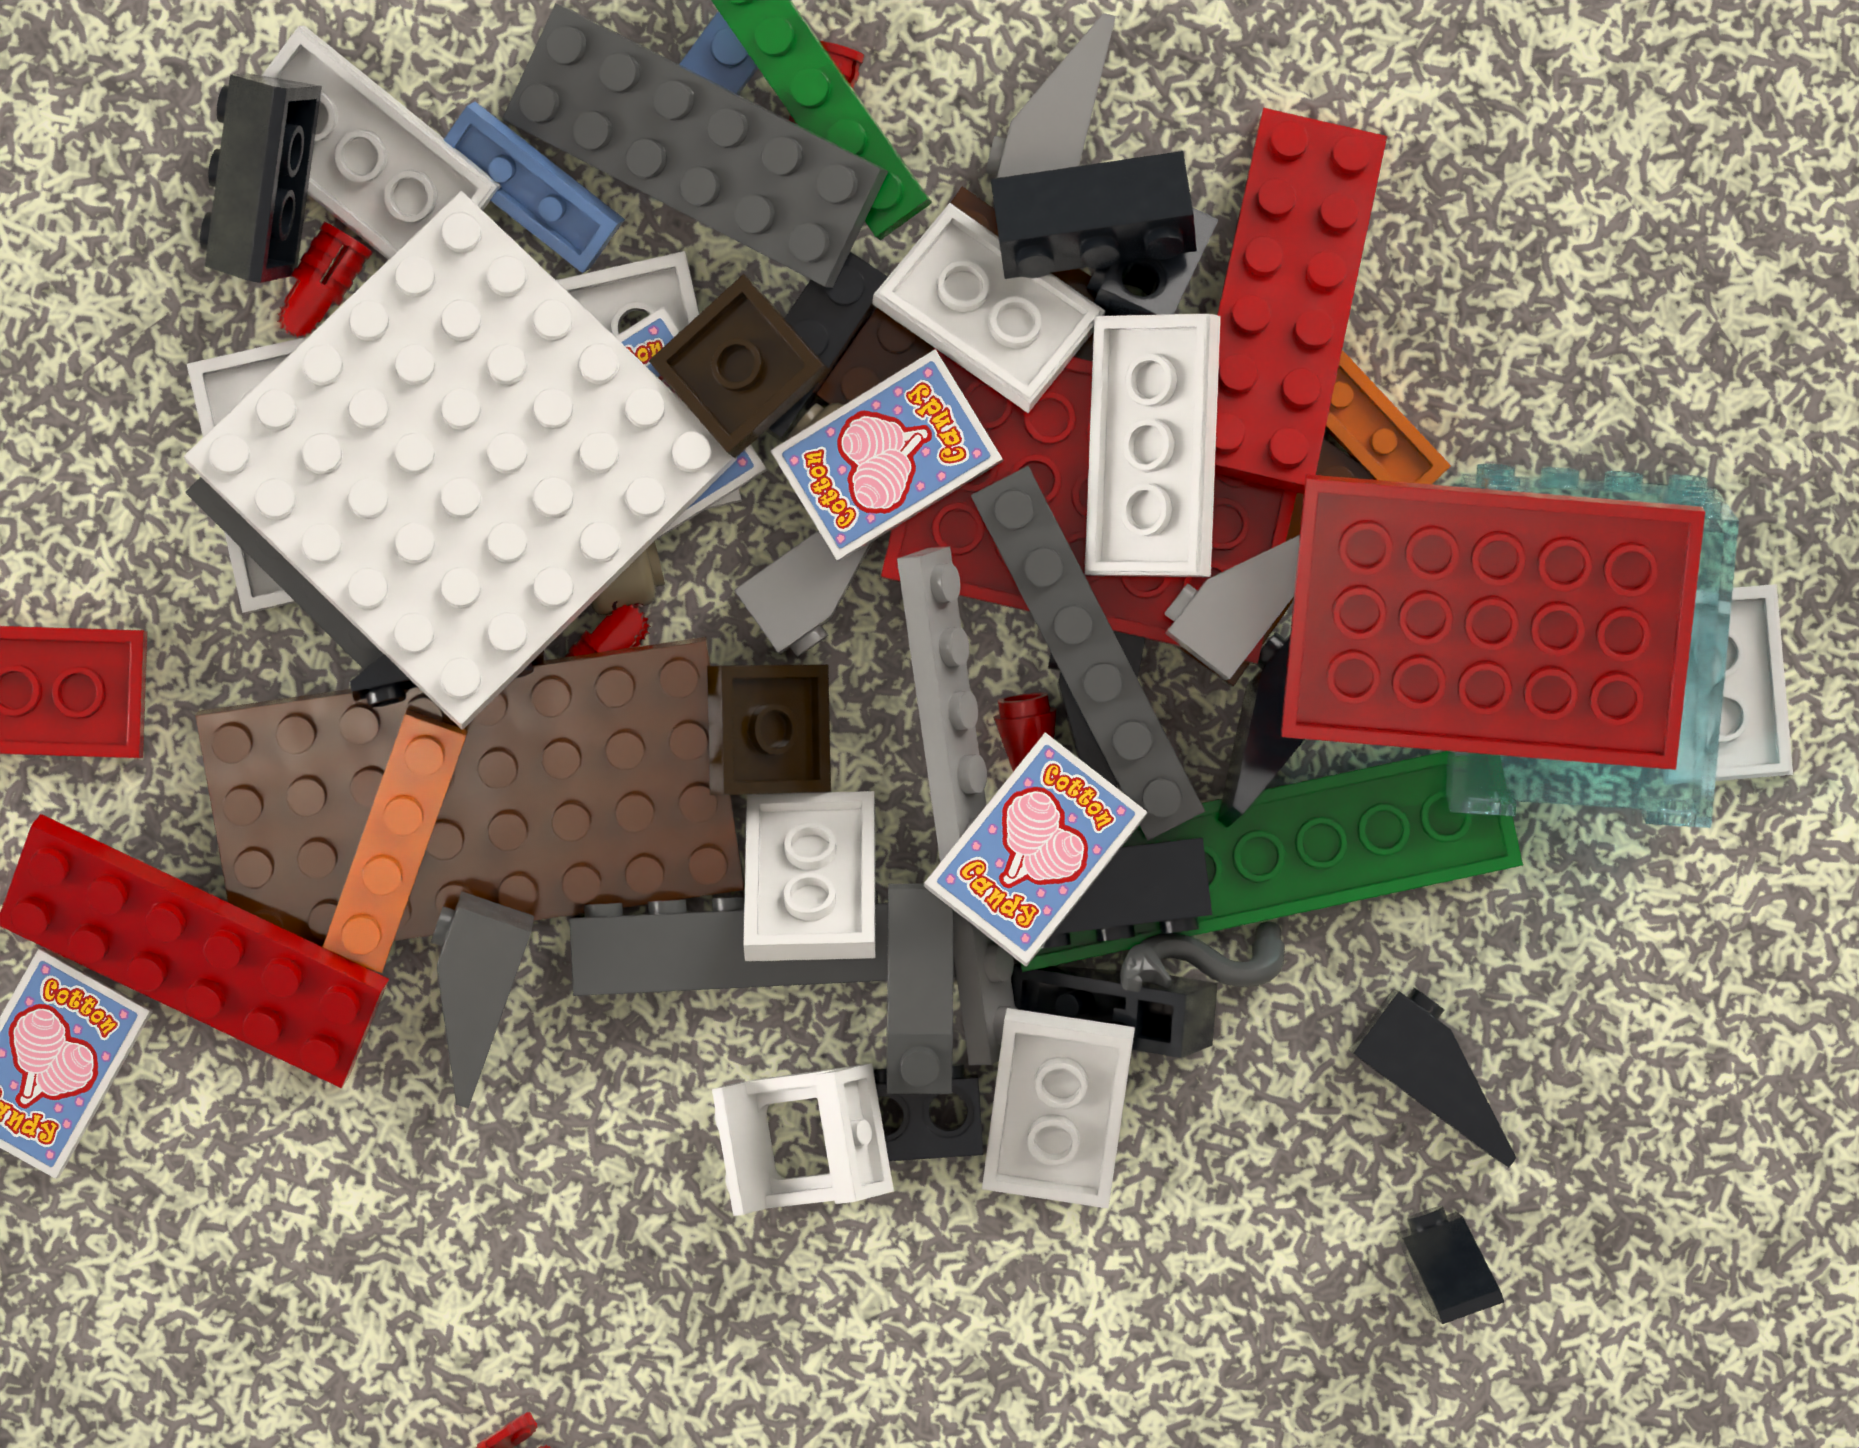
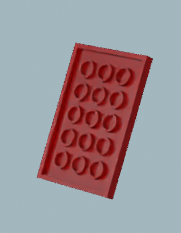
(1056, 448)
(1492, 621)

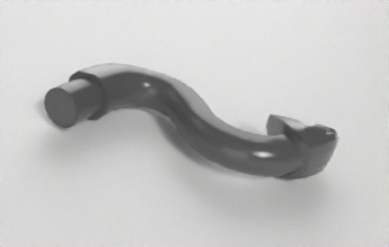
(1144, 962)

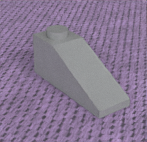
(1056, 119)
(799, 593)
(1234, 608)

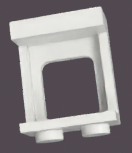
(850, 1132)

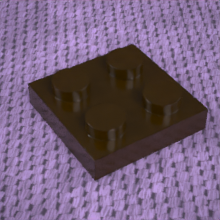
(739, 366)
(768, 729)

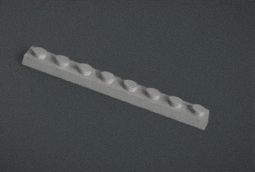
(955, 777)

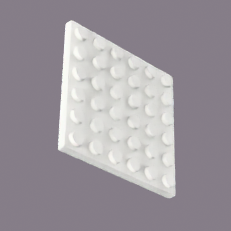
(460, 459)

